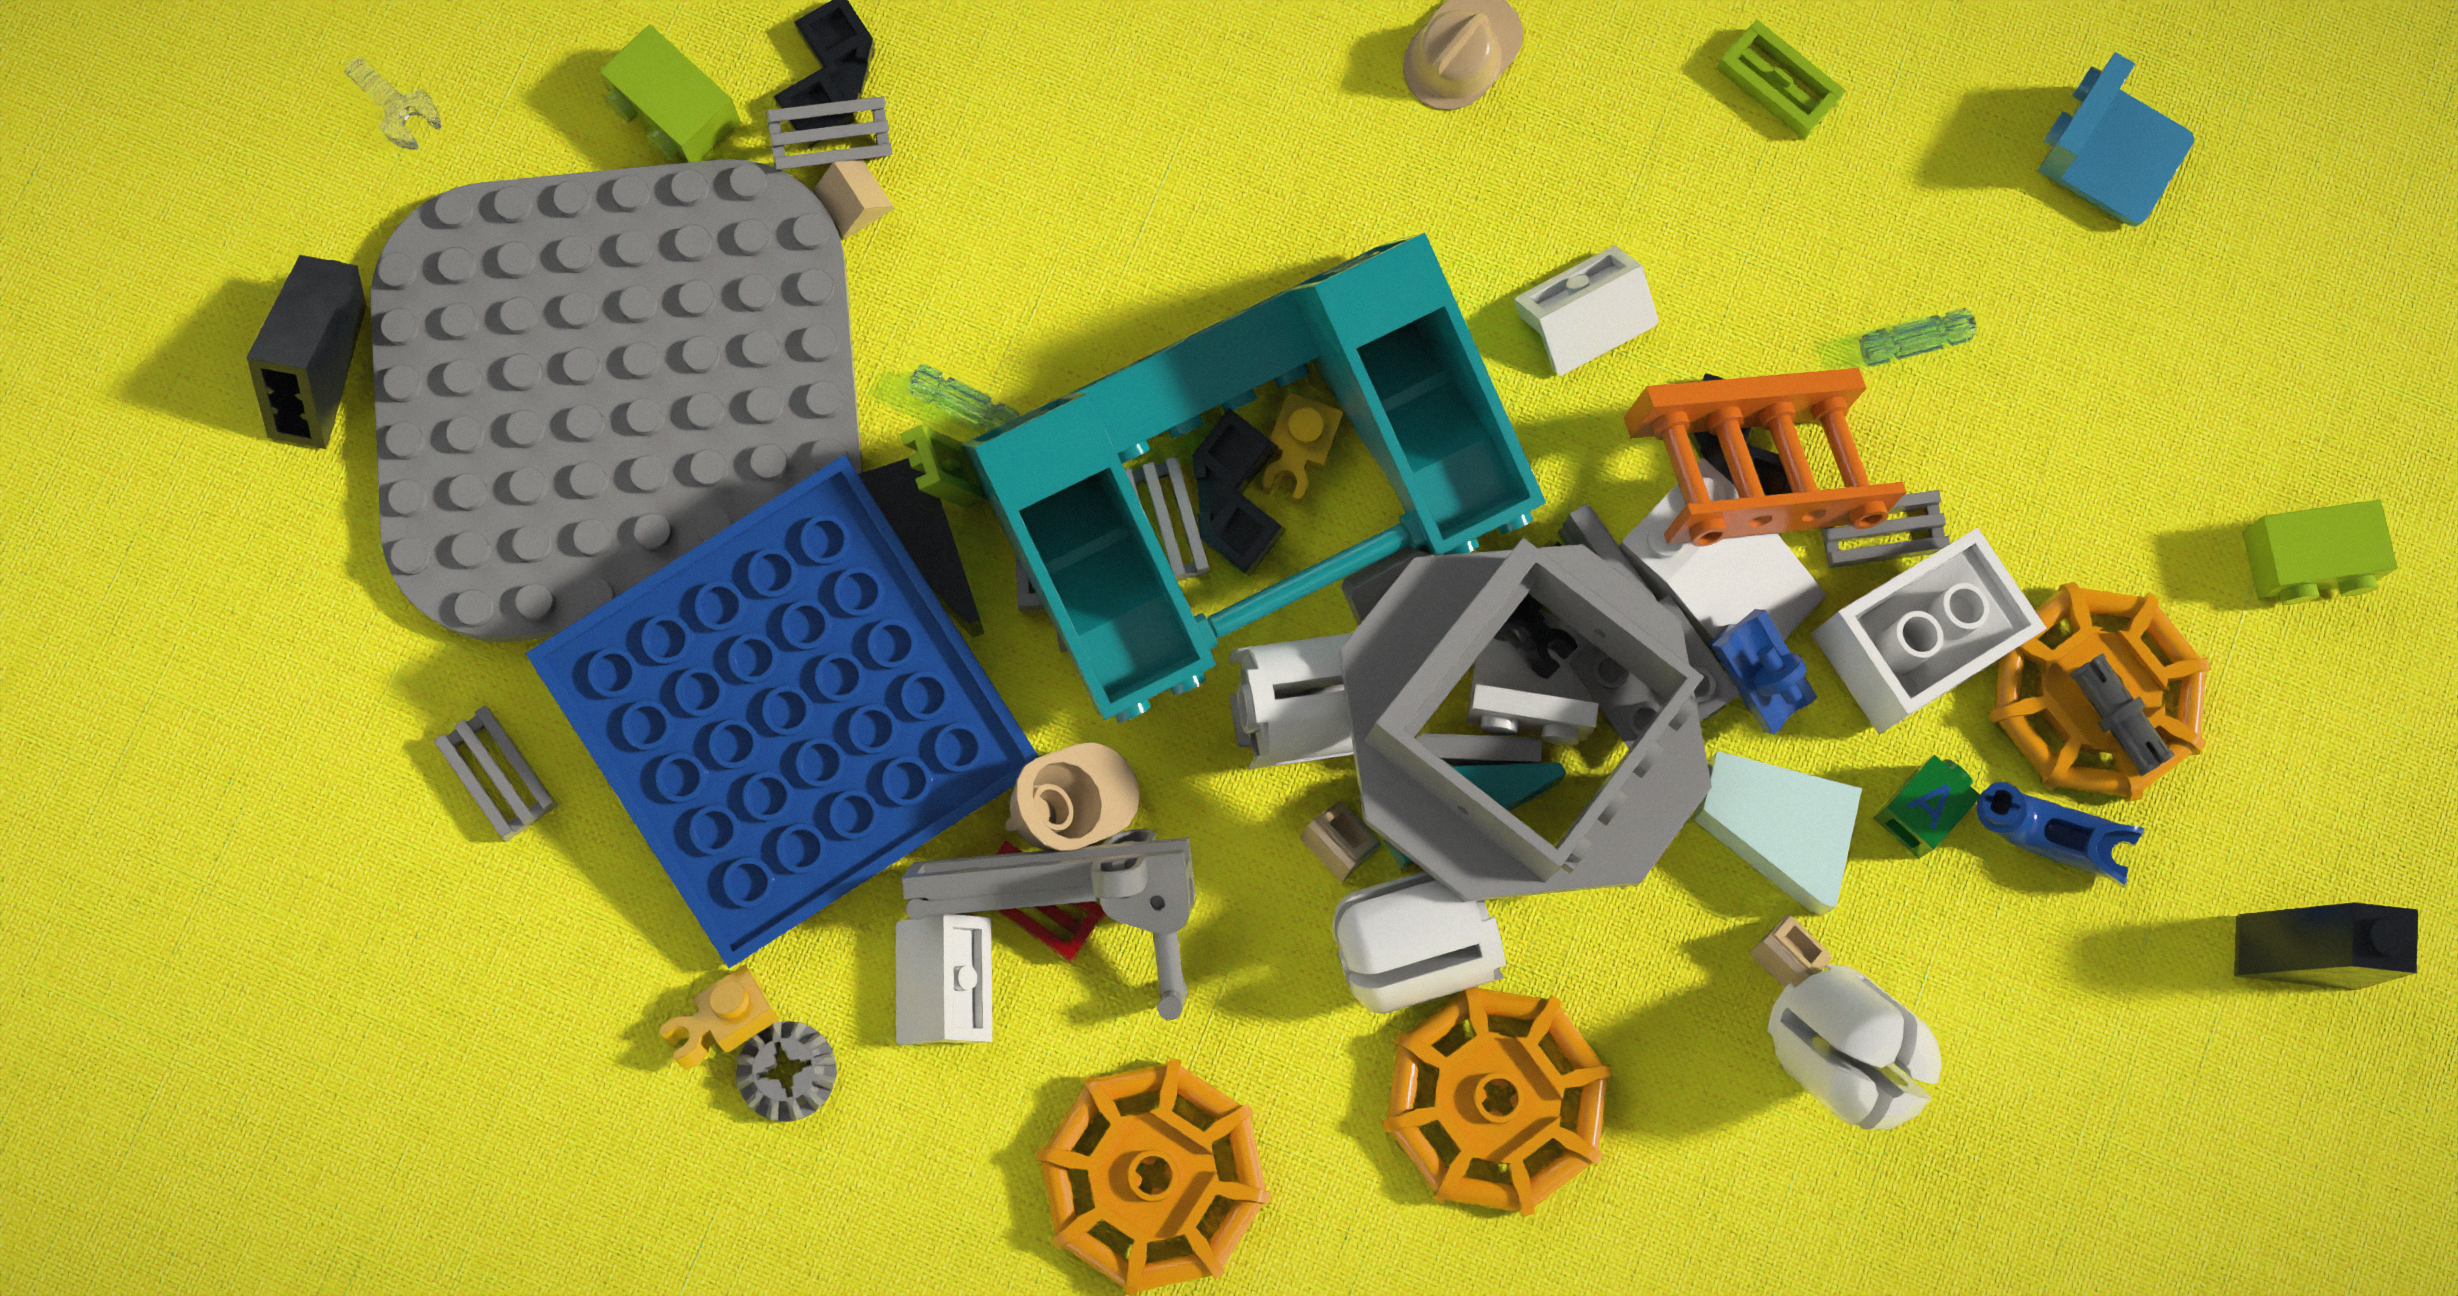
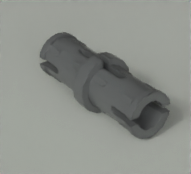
(2122, 715)

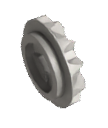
(810, 1086)

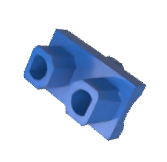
(1763, 670)

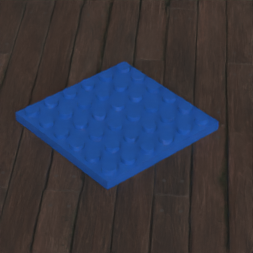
(784, 710)

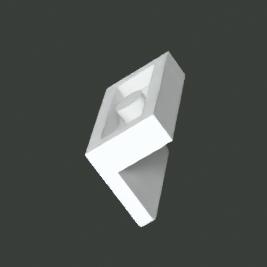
(1589, 309)
(943, 980)

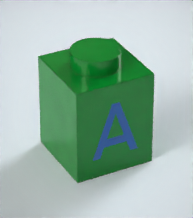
(1928, 805)

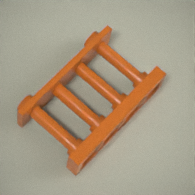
(1774, 404)

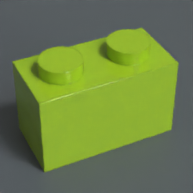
(669, 97)
(2320, 551)

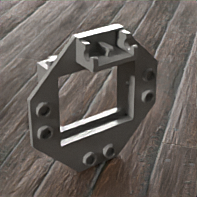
(1417, 651)

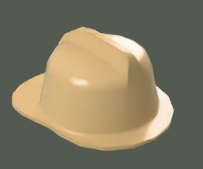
(1462, 52)
(1073, 798)

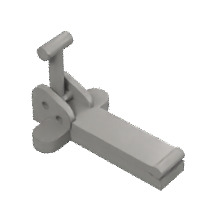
(1132, 874)

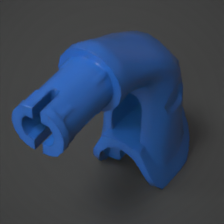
(2056, 831)

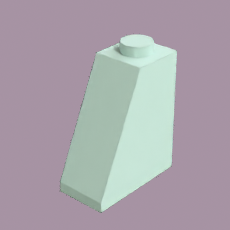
(1782, 825)

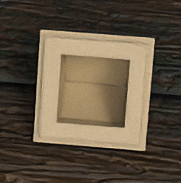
(851, 196)
(1340, 840)
(1790, 953)

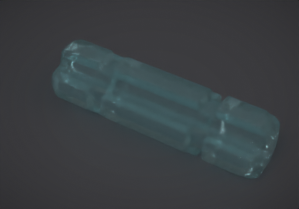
(1917, 337)
(959, 399)

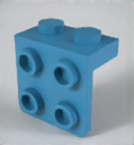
(2115, 146)

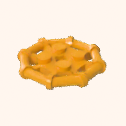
(2071, 712)
(1491, 1135)
(1160, 1213)

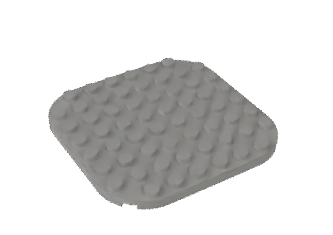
(599, 381)

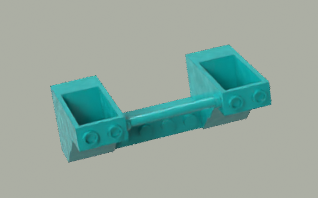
(1397, 365)

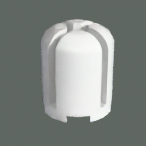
(1292, 701)
(1414, 943)
(1841, 1042)

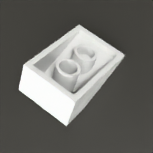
(1725, 579)
(1927, 630)

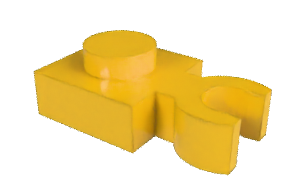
(1304, 439)
(727, 1014)

